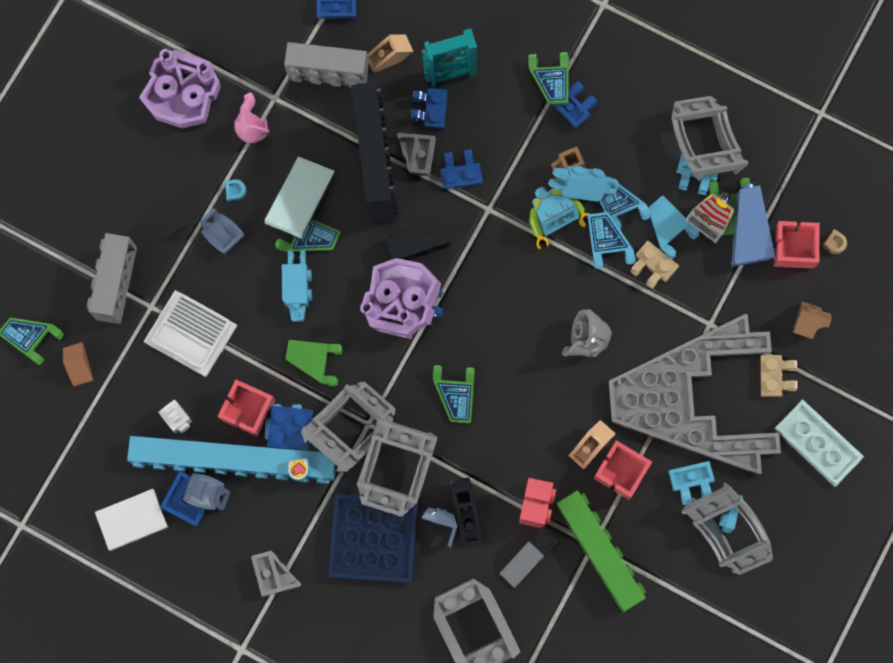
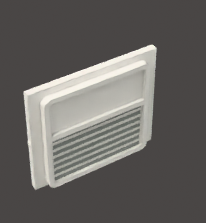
(190, 333)

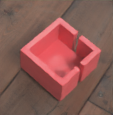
(797, 247)
(249, 408)
(623, 470)
(536, 502)

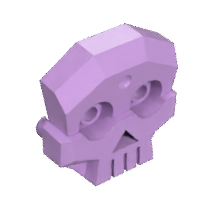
(175, 104)
(405, 281)

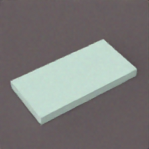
(299, 197)
(818, 443)

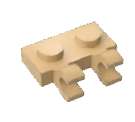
(656, 261)
(771, 375)

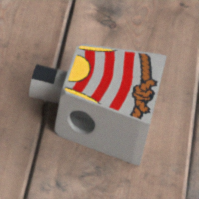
(712, 215)

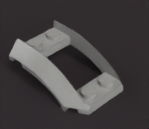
(729, 158)
(404, 438)
(328, 442)
(716, 503)
(460, 597)

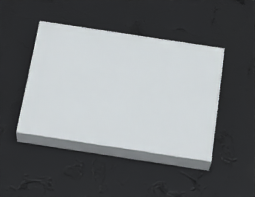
(131, 520)

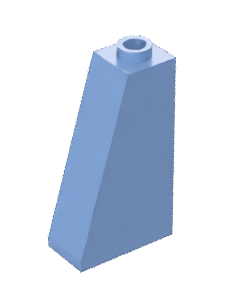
(751, 229)

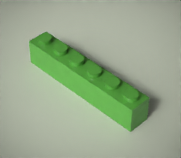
(600, 551)

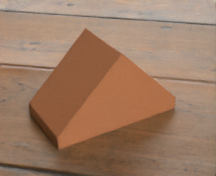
(77, 364)

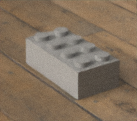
(326, 64)
(112, 278)

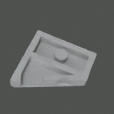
(418, 152)
(272, 574)

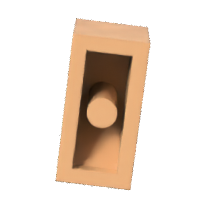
(389, 52)
(592, 444)

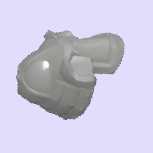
(588, 336)

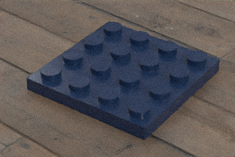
(371, 542)

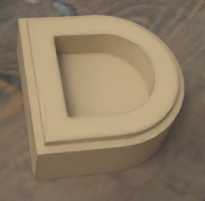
(835, 242)

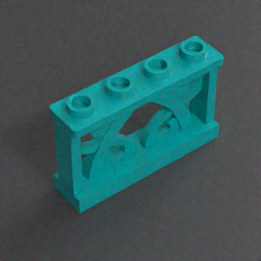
(462, 47)

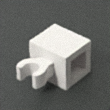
(175, 417)

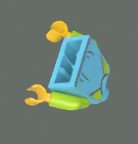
(553, 212)

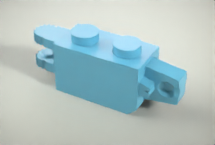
(583, 183)
(295, 286)

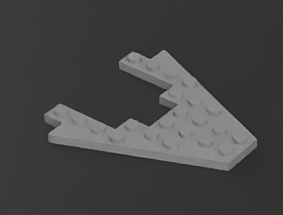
(659, 397)

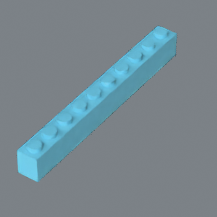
(225, 458)

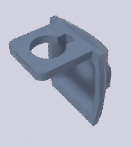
(221, 231)
(206, 492)
(441, 517)

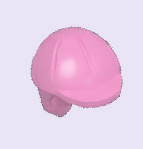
(249, 126)

